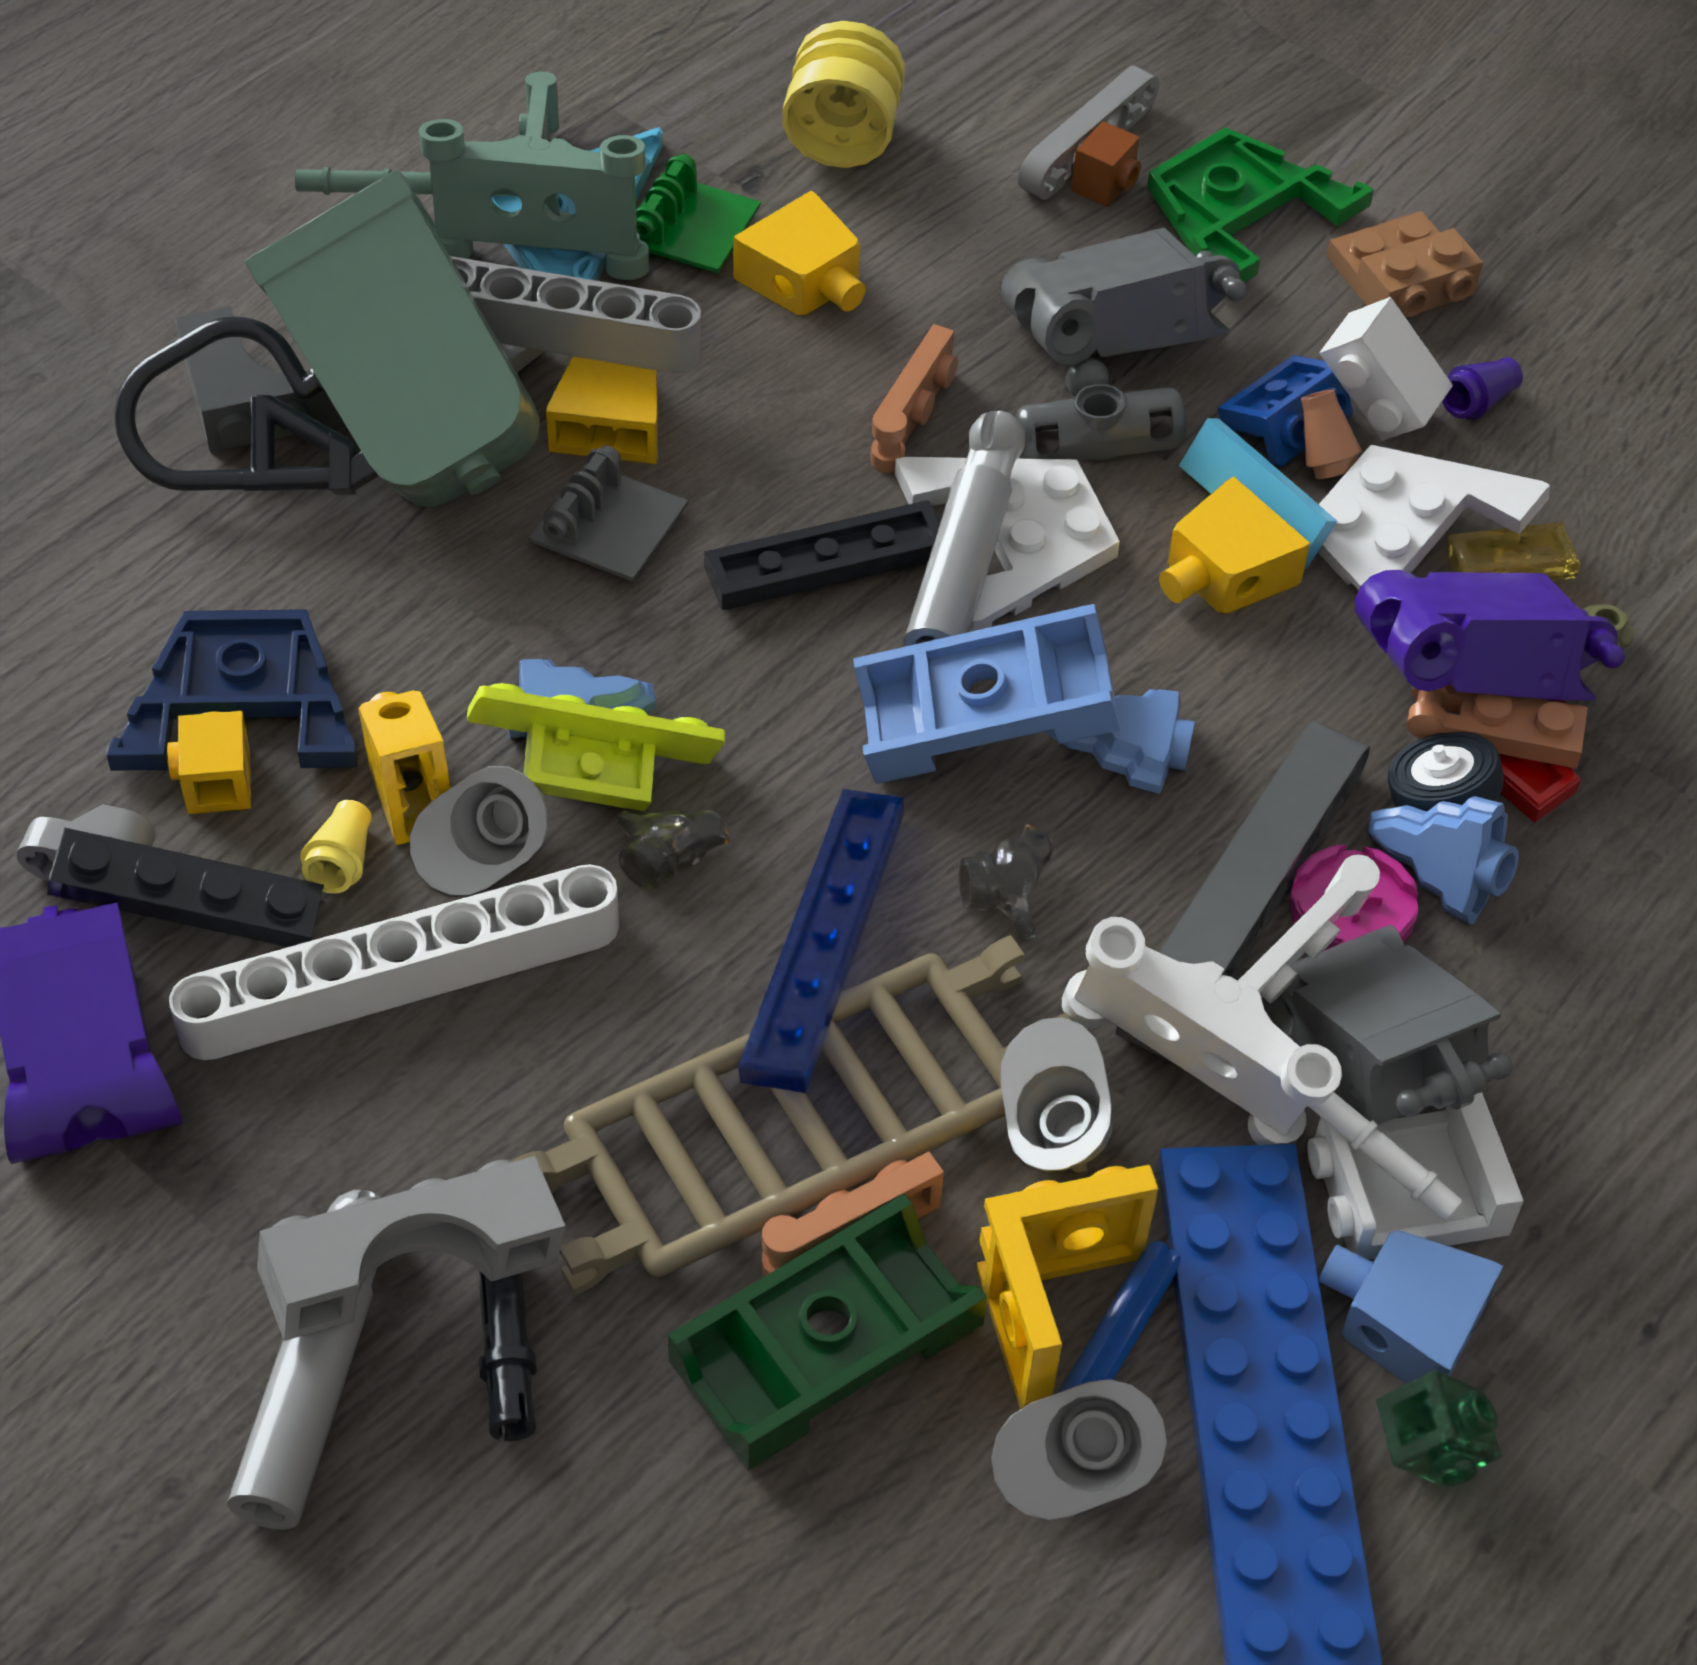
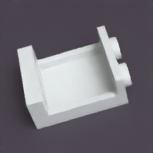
(1454, 1144)

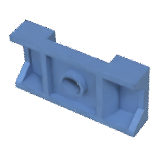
(1047, 676)

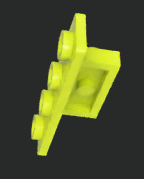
(593, 749)

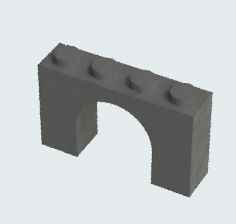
(225, 380)

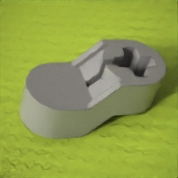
(44, 834)

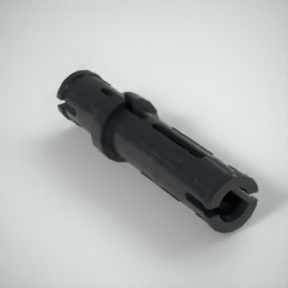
(507, 1358)

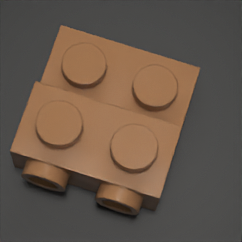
(1408, 263)

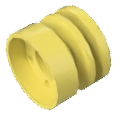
(844, 94)

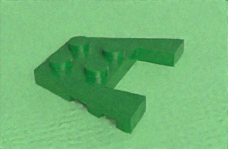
(1236, 181)

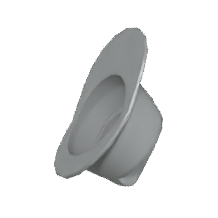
(479, 831)
(1056, 1096)
(1078, 1449)

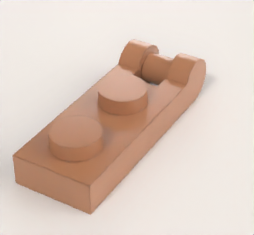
(912, 397)
(1515, 725)
(788, 1237)

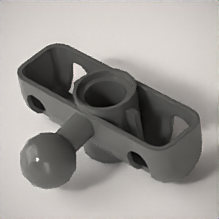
(1102, 418)

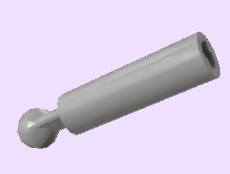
(968, 531)
(297, 1416)

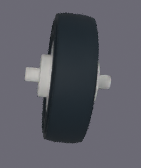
(1445, 769)

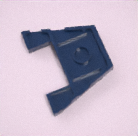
(238, 662)

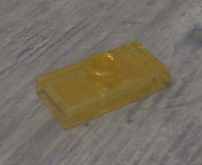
(1535, 550)

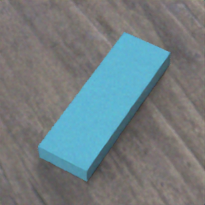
(1221, 454)

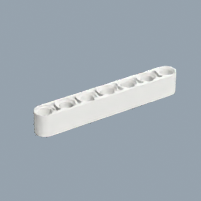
(368, 967)

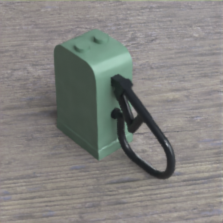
(388, 344)

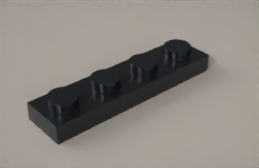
(822, 555)
(184, 888)

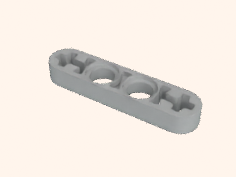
(1119, 103)

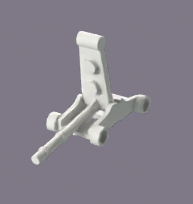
(1226, 1037)

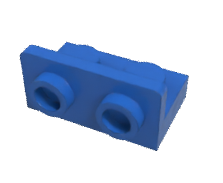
(1274, 405)

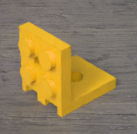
(1048, 1235)

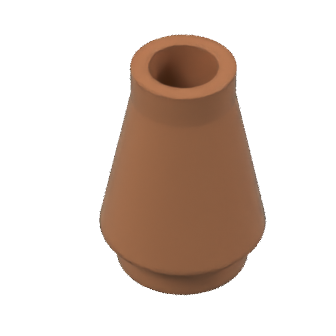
(1328, 436)

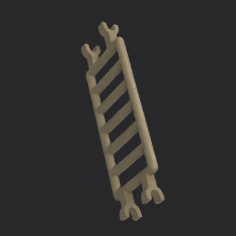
(593, 1258)

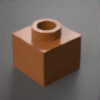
(1106, 164)

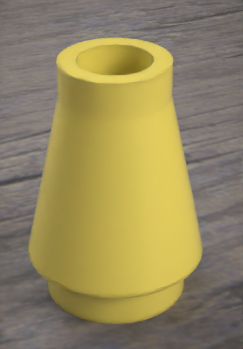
(338, 848)

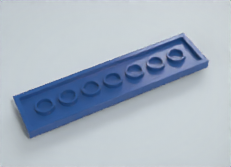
(1265, 1410)

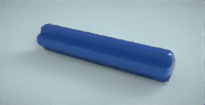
(1126, 1316)

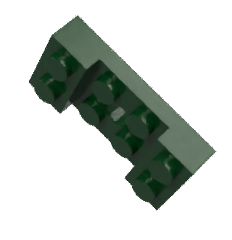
(770, 1372)

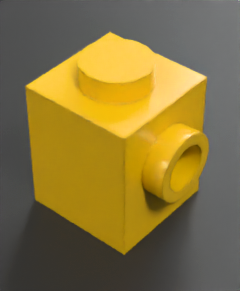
(212, 762)

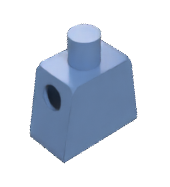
(1412, 1302)

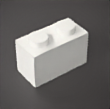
(1386, 369)

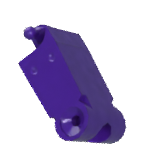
(1486, 633)
(75, 1036)

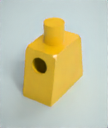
(800, 258)
(605, 406)
(1233, 551)
(398, 739)

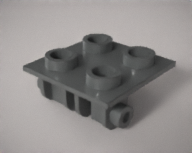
(608, 517)

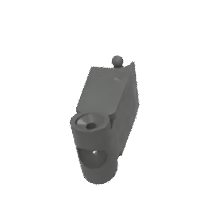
(1121, 296)
(1394, 1023)

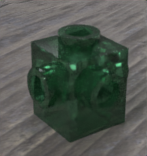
(1439, 1428)

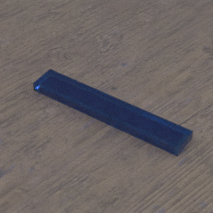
(821, 942)

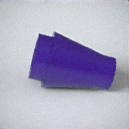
(1481, 386)

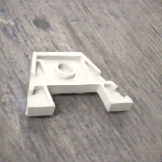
(1402, 503)
(1048, 534)

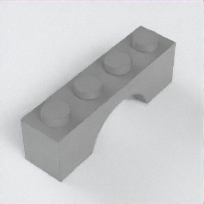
(491, 1218)

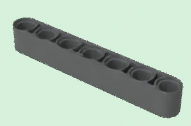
(1266, 853)

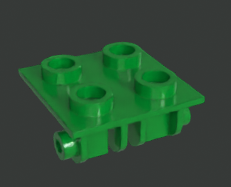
(690, 218)

